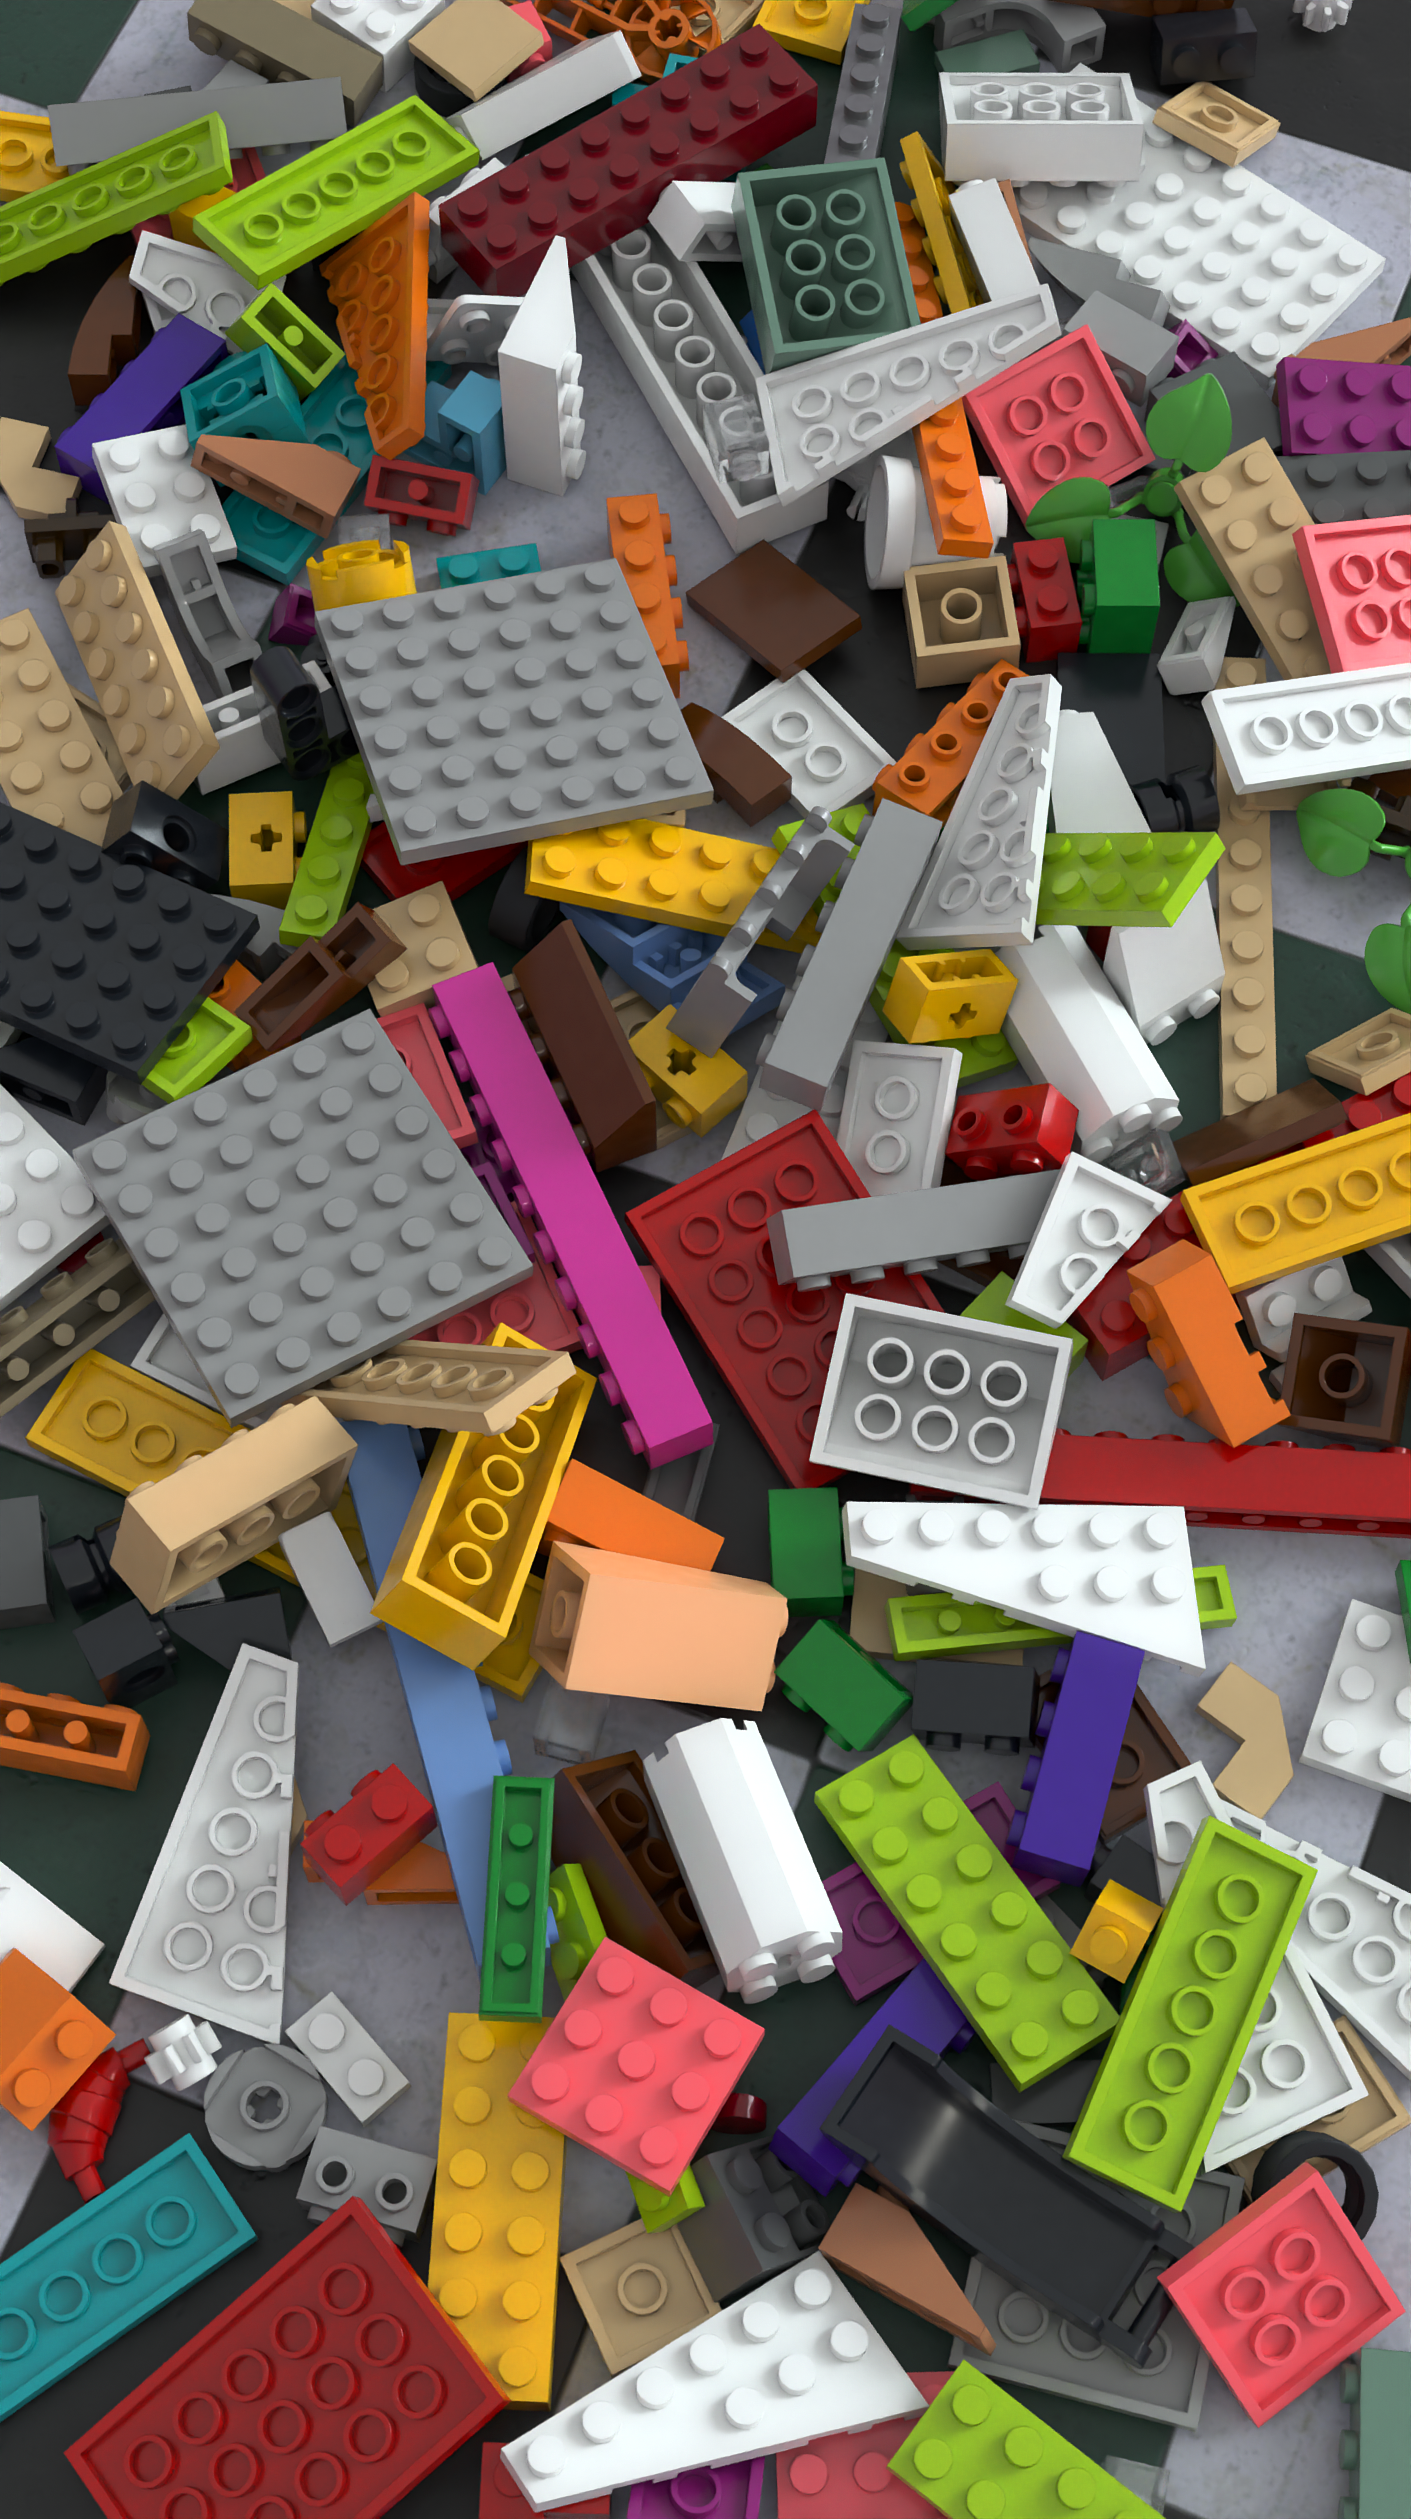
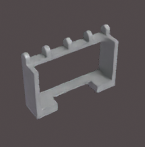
(780, 905)

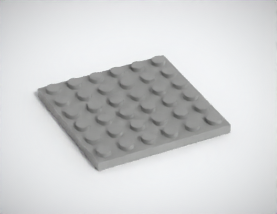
(511, 710)
(301, 1216)

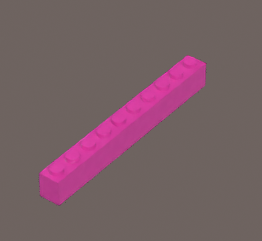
(572, 1218)

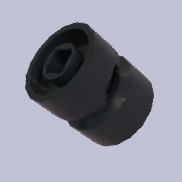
(1181, 804)
(86, 1566)

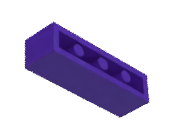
(142, 397)
(1076, 1760)
(918, 2009)

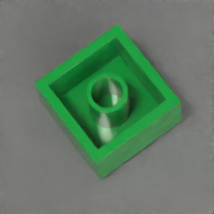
(1118, 586)

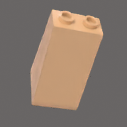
(656, 1629)

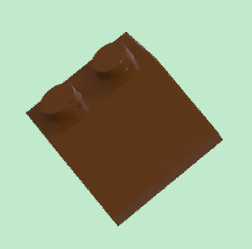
(1347, 1380)

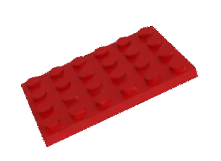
(719, 1267)
(301, 2397)

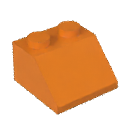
(43, 2040)

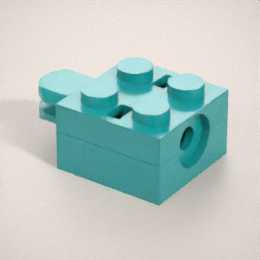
(245, 399)

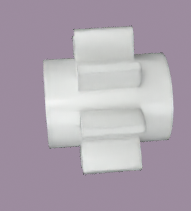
(1322, 14)
(182, 2052)

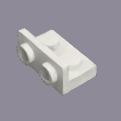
(1312, 1291)

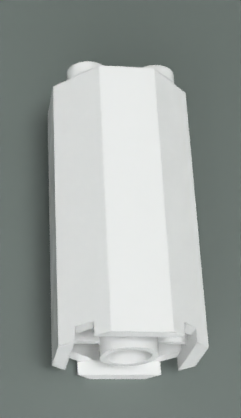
(1083, 1042)
(743, 1859)

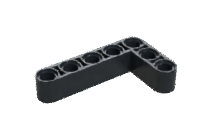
(297, 721)

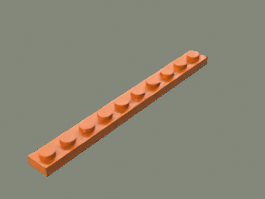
(944, 438)

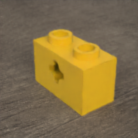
(264, 846)
(949, 995)
(695, 1100)

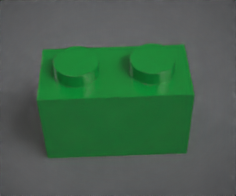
(806, 1551)
(843, 1687)

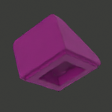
(1191, 349)
(293, 617)

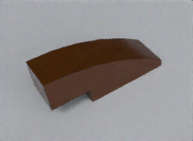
(106, 336)
(737, 766)
(320, 977)

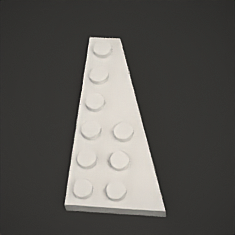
(1295, 2057)

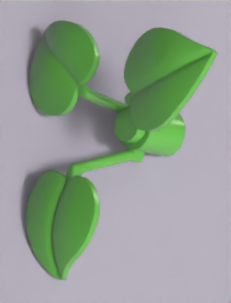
(1183, 425)
(1337, 837)

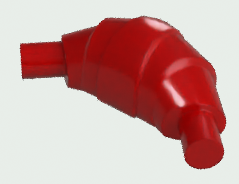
(88, 2115)

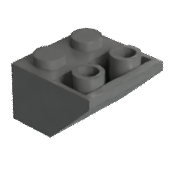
(753, 2220)

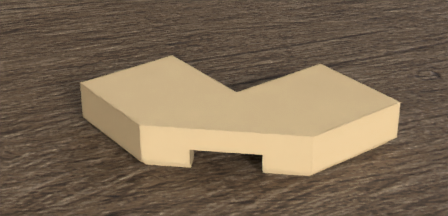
(29, 488)
(1254, 1720)

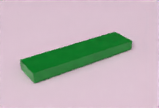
(517, 1900)

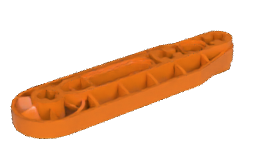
(648, 27)

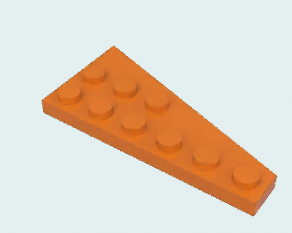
(382, 320)

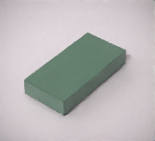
(996, 54)

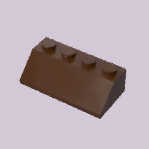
(585, 1049)
(616, 1835)

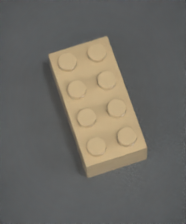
(231, 1503)

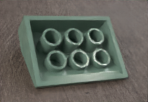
(822, 258)

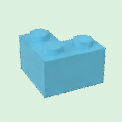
(464, 429)

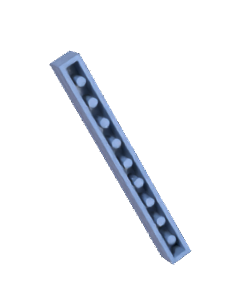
(441, 1695)

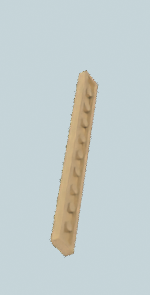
(1244, 931)

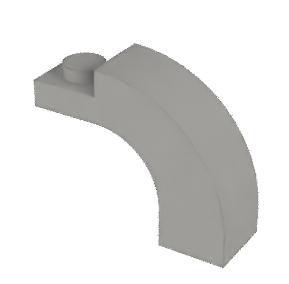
(1061, 30)
(207, 613)

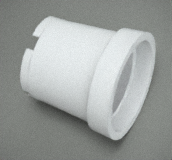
(900, 526)

